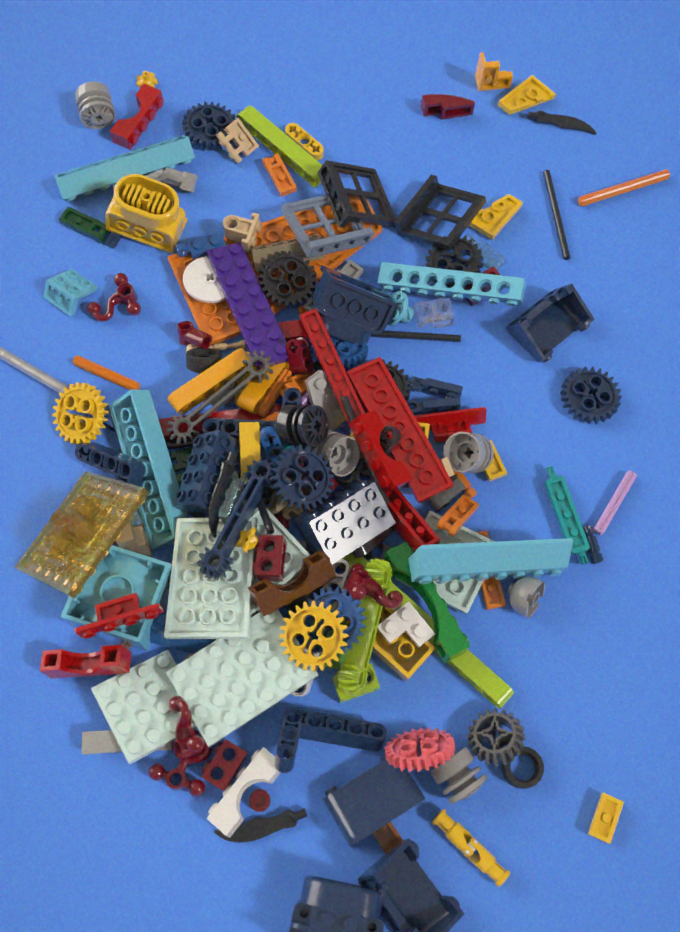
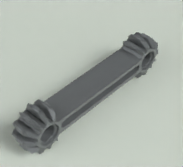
(220, 397)

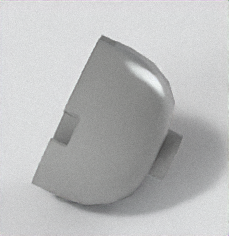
(525, 595)

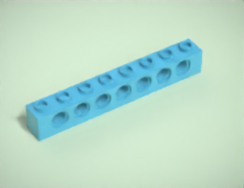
(390, 271)

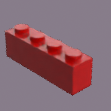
(409, 522)

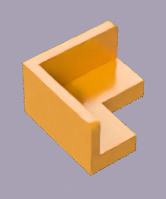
(489, 77)

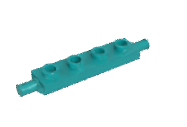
(566, 514)

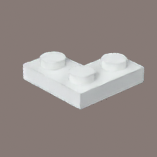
(409, 621)

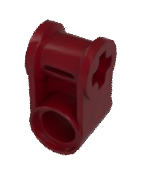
(299, 357)

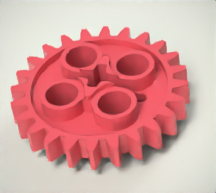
(435, 749)

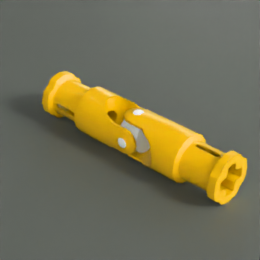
(468, 844)

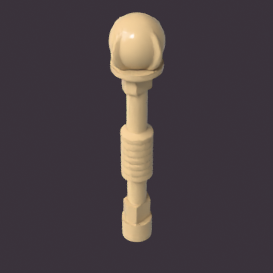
(221, 346)

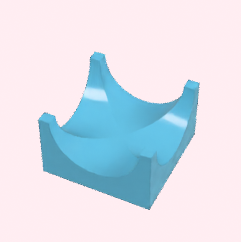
(117, 576)

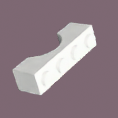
(227, 813)

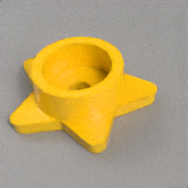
(247, 540)

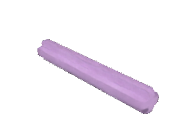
(615, 502)

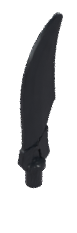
(561, 120)
(218, 495)
(263, 827)

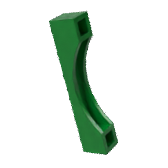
(448, 637)

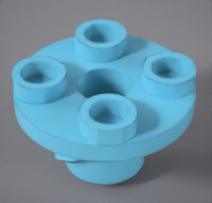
(402, 311)

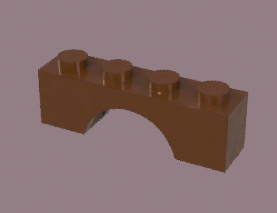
(315, 572)

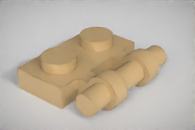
(241, 138)

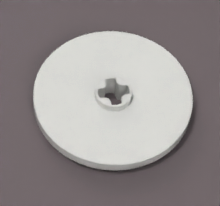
(196, 282)

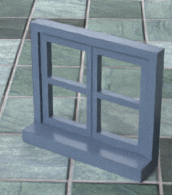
(331, 244)

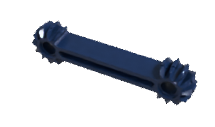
(237, 521)

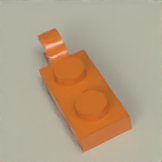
(297, 382)

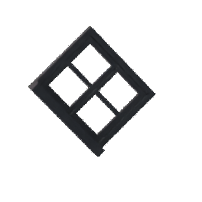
(338, 195)
(419, 205)

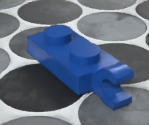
(199, 246)

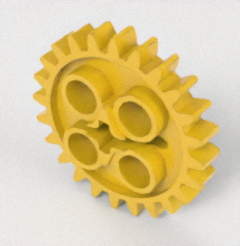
(83, 399)
(296, 626)

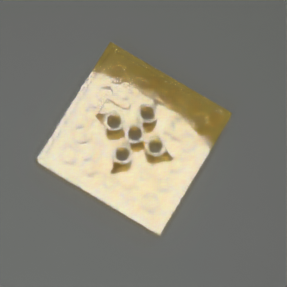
(81, 532)

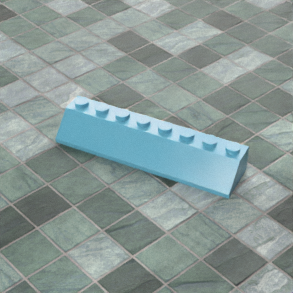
(111, 170)
(143, 439)
(489, 560)

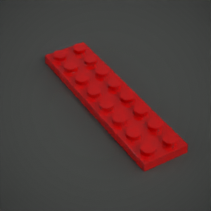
(380, 393)

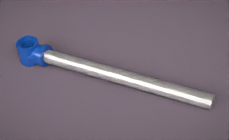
(45, 379)

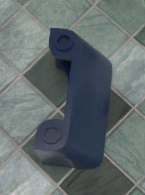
(550, 322)
(372, 800)
(409, 897)

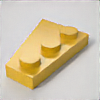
(526, 95)
(494, 218)

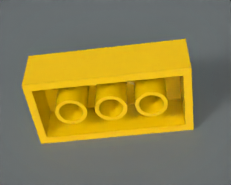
(402, 653)

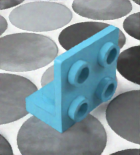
(66, 289)

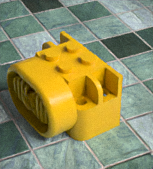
(146, 212)

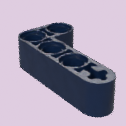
(121, 465)

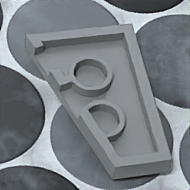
(321, 394)

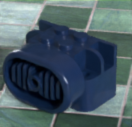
(351, 307)
(336, 907)

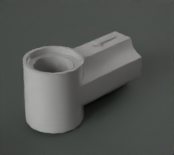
(183, 180)

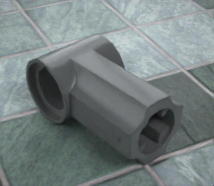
(443, 499)

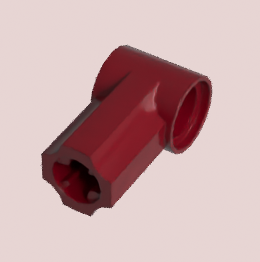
(190, 335)

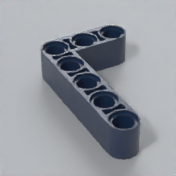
(233, 424)
(325, 729)

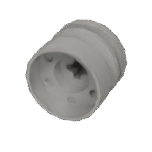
(95, 105)
(459, 449)
(341, 452)
(459, 776)

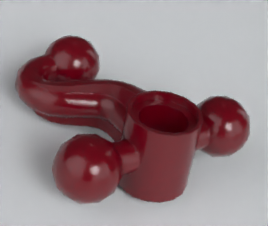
(124, 287)
(363, 584)
(186, 741)
(195, 787)

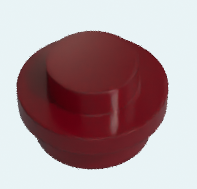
(259, 800)

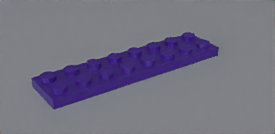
(248, 303)

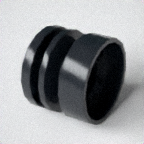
(302, 425)

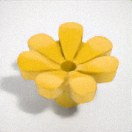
(147, 78)

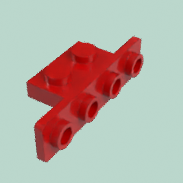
(451, 422)
(118, 612)

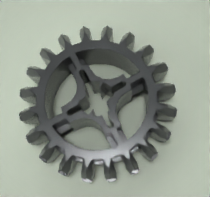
(479, 734)

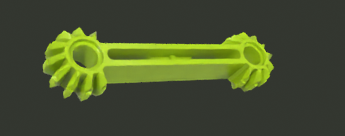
(355, 666)

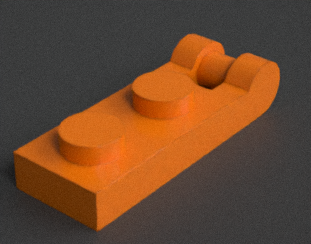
(279, 175)
(457, 515)

